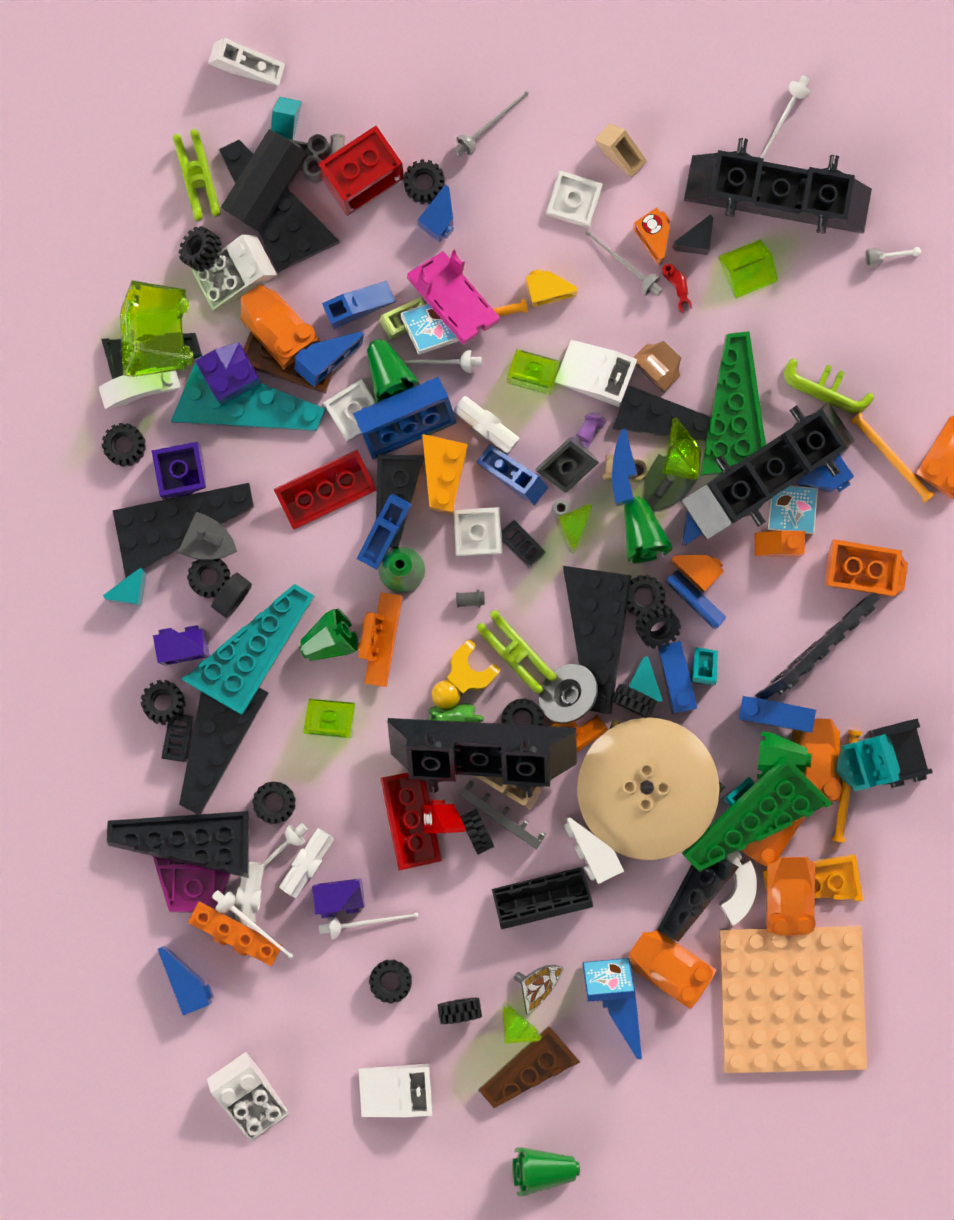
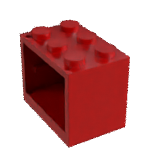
(361, 170)

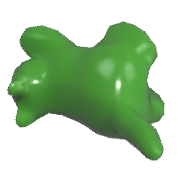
(461, 713)

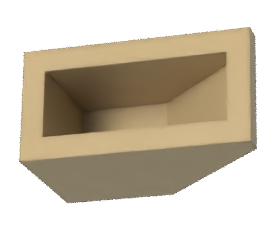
(620, 149)

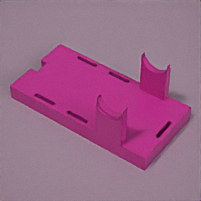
(444, 285)

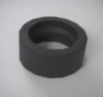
(231, 595)

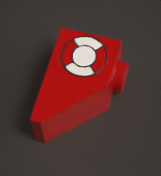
(441, 818)

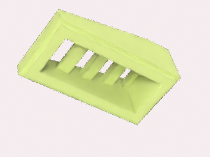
(392, 315)

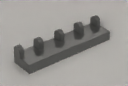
(500, 817)

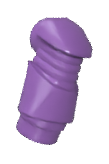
(587, 431)

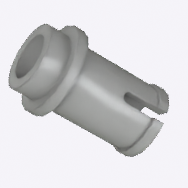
(337, 143)
(560, 503)

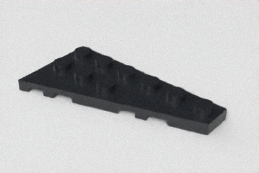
(292, 229)
(159, 527)
(598, 620)
(819, 649)
(213, 745)
(203, 841)

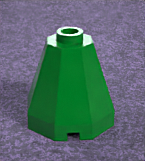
(329, 637)
(775, 748)

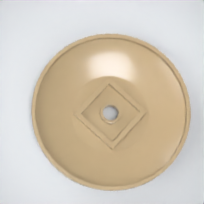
(682, 796)

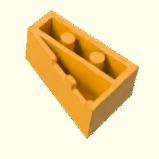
(443, 470)

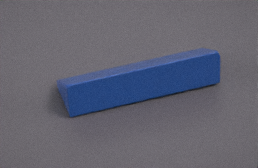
(696, 599)

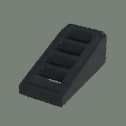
(521, 555)
(186, 739)

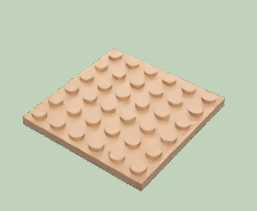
(793, 1000)

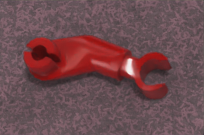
(679, 281)

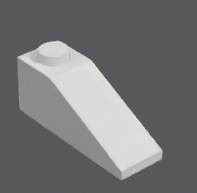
(245, 62)

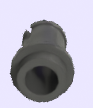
(470, 599)

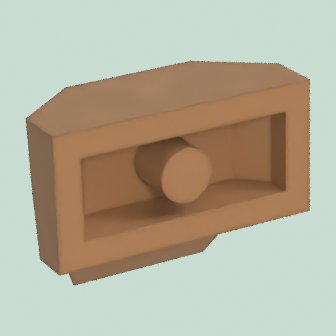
(659, 364)

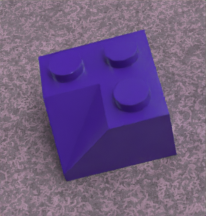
(228, 372)
(179, 470)
(180, 647)
(338, 896)

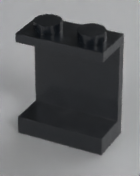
(907, 750)

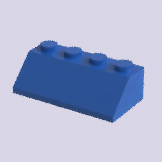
(405, 417)

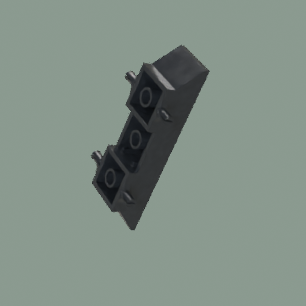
(779, 191)
(757, 478)
(517, 753)

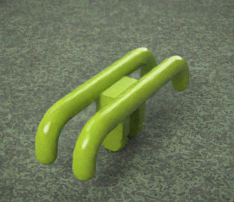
(196, 175)
(823, 393)
(516, 652)

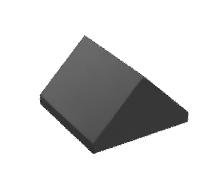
(568, 464)

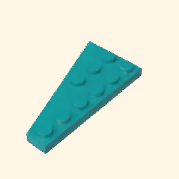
(254, 408)
(245, 659)

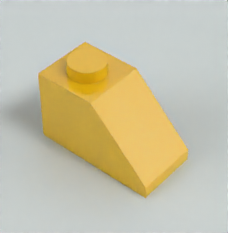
(548, 288)

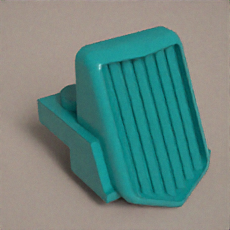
(868, 763)

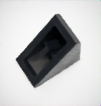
(696, 239)

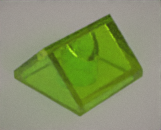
(748, 268)
(533, 372)
(681, 453)
(572, 525)
(329, 718)
(516, 1027)

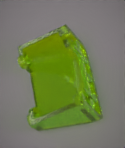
(153, 330)

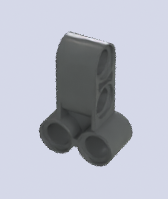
(314, 156)

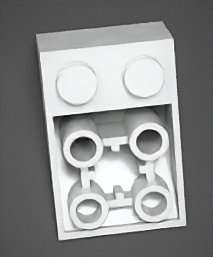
(236, 271)
(596, 372)
(599, 856)
(396, 1091)
(247, 1096)

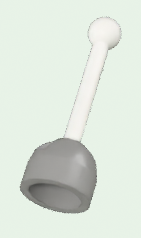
(875, 257)

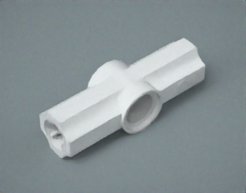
(486, 425)
(306, 863)
(250, 893)

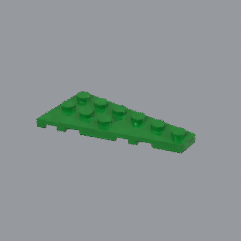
(736, 410)
(763, 810)

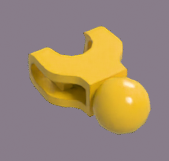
(461, 679)

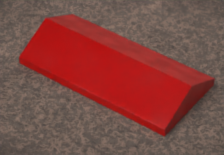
(325, 489)
(404, 808)

